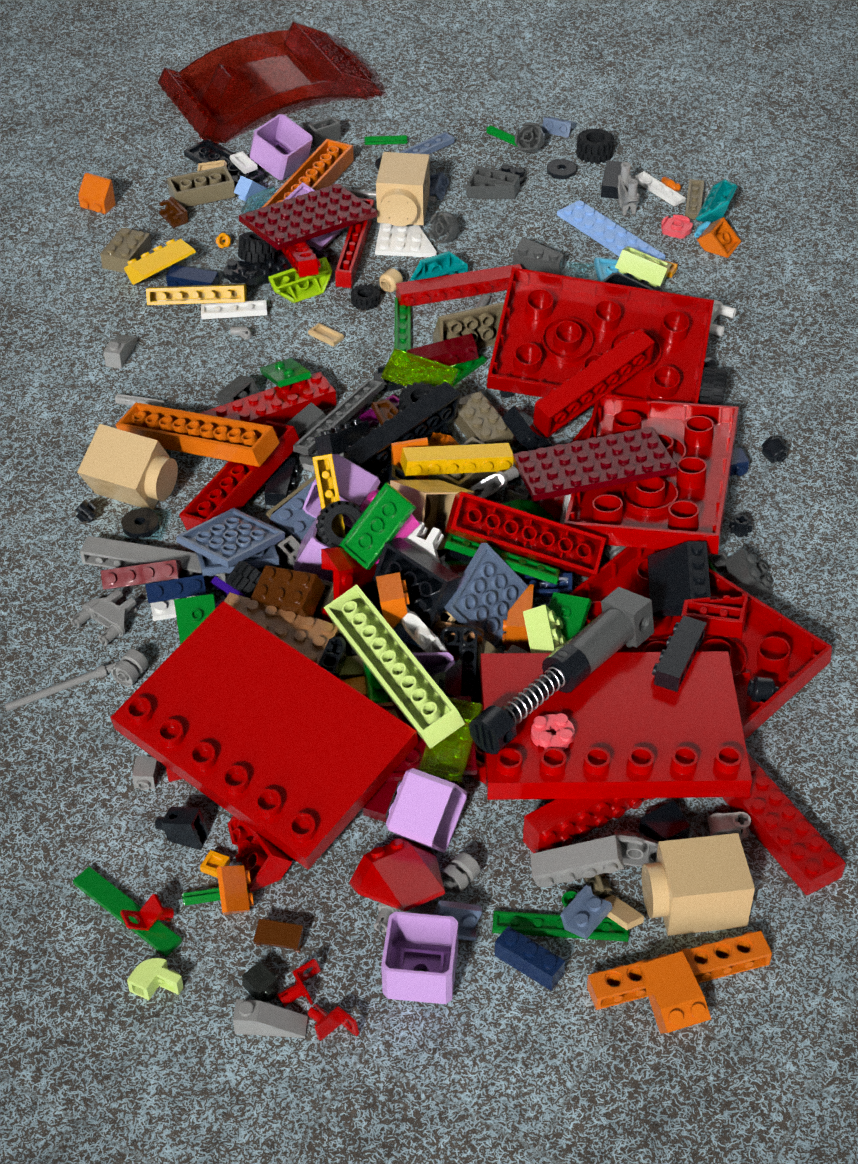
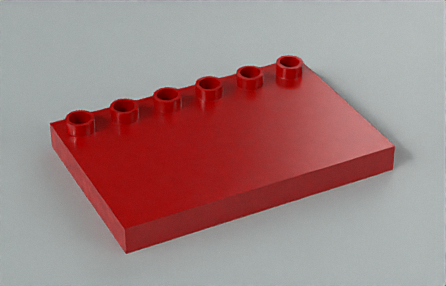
(564, 322)
(667, 507)
(768, 646)
(265, 733)
(627, 734)

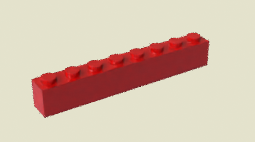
(352, 251)
(454, 286)

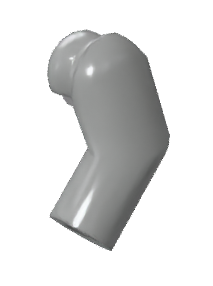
(244, 332)

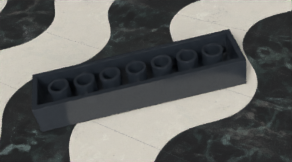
(414, 422)

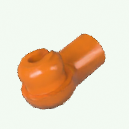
(670, 183)

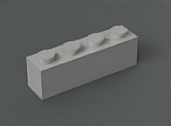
(577, 861)

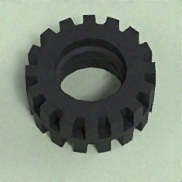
(365, 297)

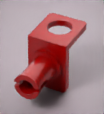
(148, 914)
(298, 989)
(330, 1021)

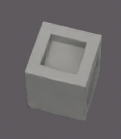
(145, 772)

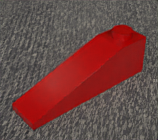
(258, 855)

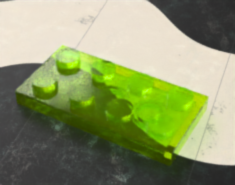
(409, 368)
(451, 755)

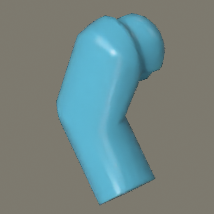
(700, 229)

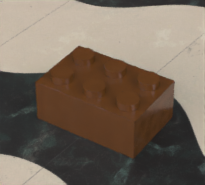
(289, 590)

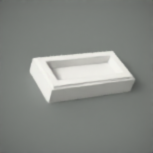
(243, 162)

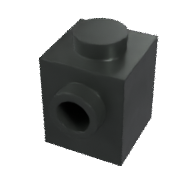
(261, 982)

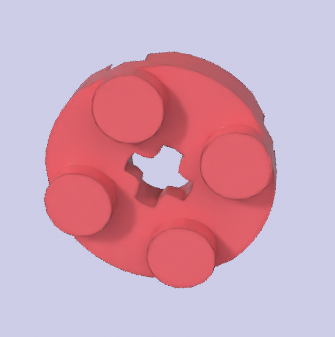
(676, 226)
(558, 723)

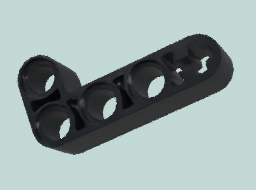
(465, 648)
(334, 662)

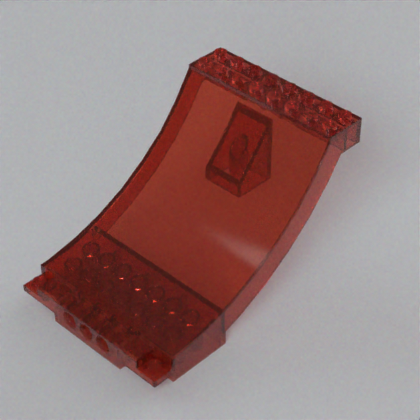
(261, 75)

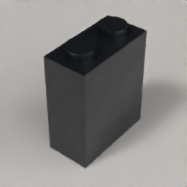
(523, 429)

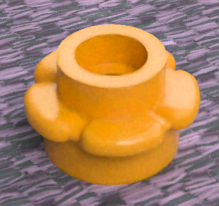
(227, 238)

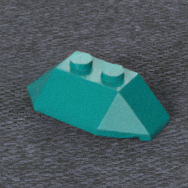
(717, 201)
(439, 265)

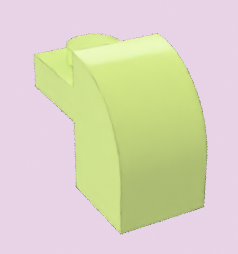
(151, 975)

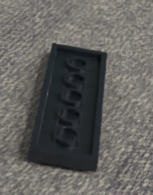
(207, 152)
(259, 271)

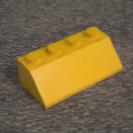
(158, 260)

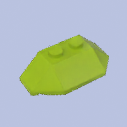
(298, 288)

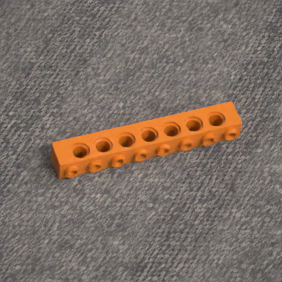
(713, 967)

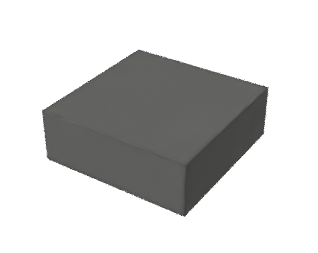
(718, 560)

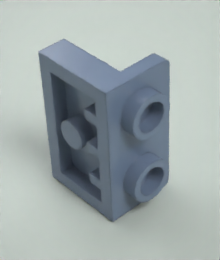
(557, 126)
(438, 185)
(585, 913)
(465, 914)

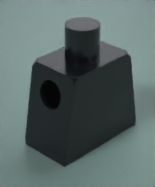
(665, 823)
(184, 826)

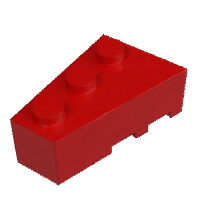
(722, 615)

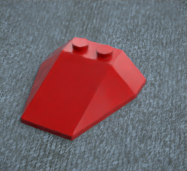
(346, 573)
(399, 875)

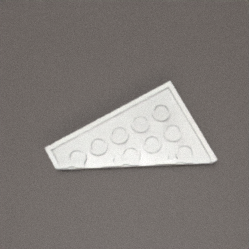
(403, 241)

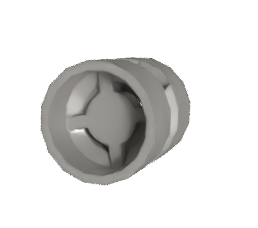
(130, 667)
(460, 872)

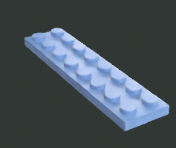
(604, 230)

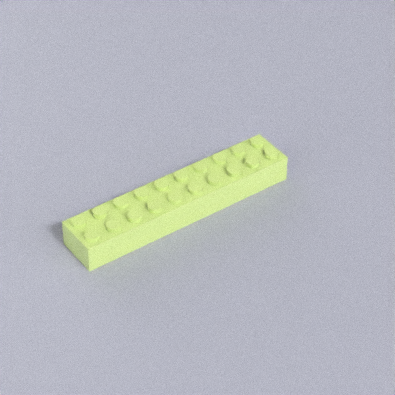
(394, 666)

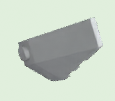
(637, 848)

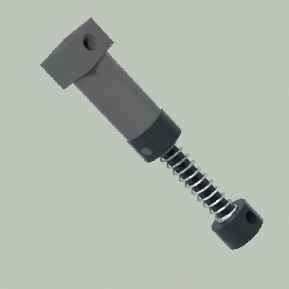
(623, 621)

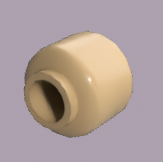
(389, 279)

